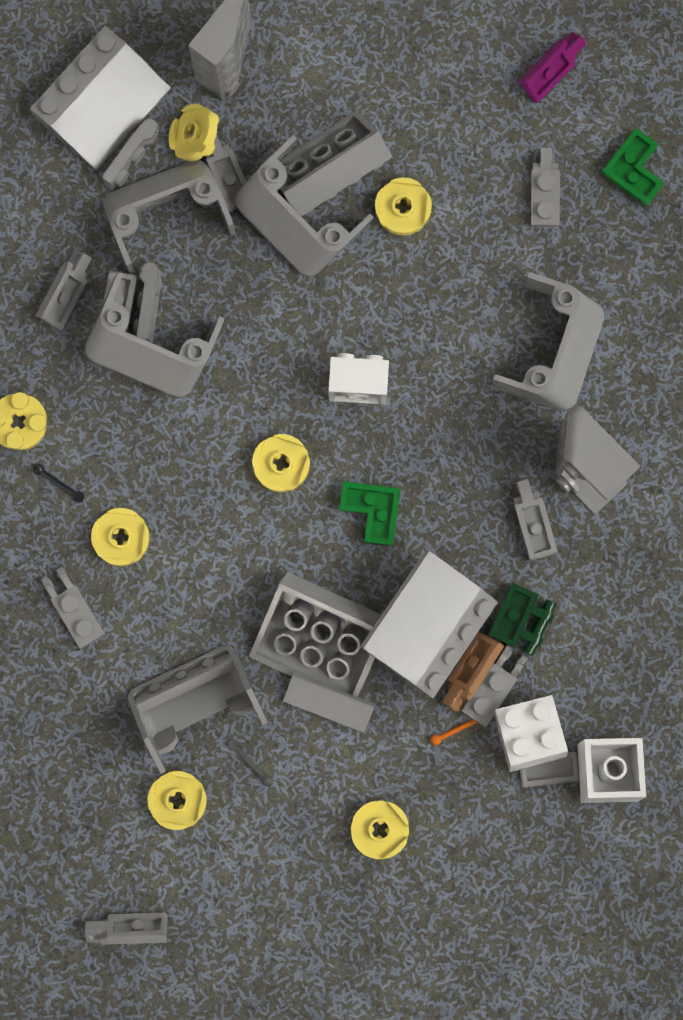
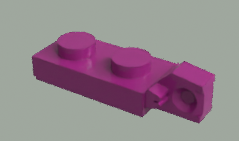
(552, 67)

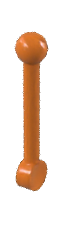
(436, 739)

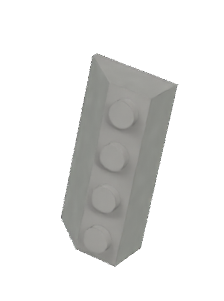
(332, 162)

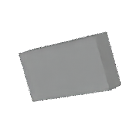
(552, 772)

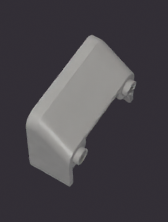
(125, 203)
(282, 224)
(142, 360)
(562, 383)
(591, 461)
(189, 696)

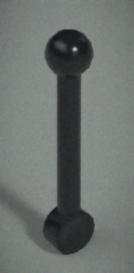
(77, 496)

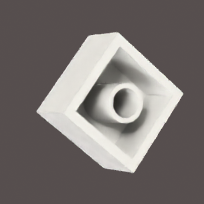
(358, 379)
(531, 733)
(611, 770)

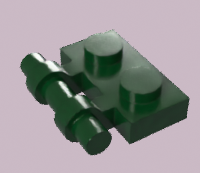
(514, 615)

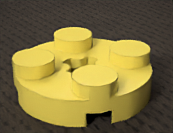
(203, 124)
(411, 220)
(35, 421)
(295, 455)
(110, 524)
(163, 810)
(381, 813)

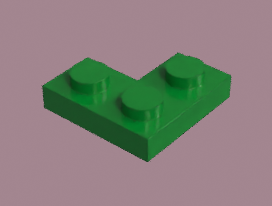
(627, 168)
(379, 504)

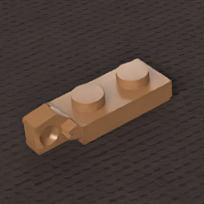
(471, 670)

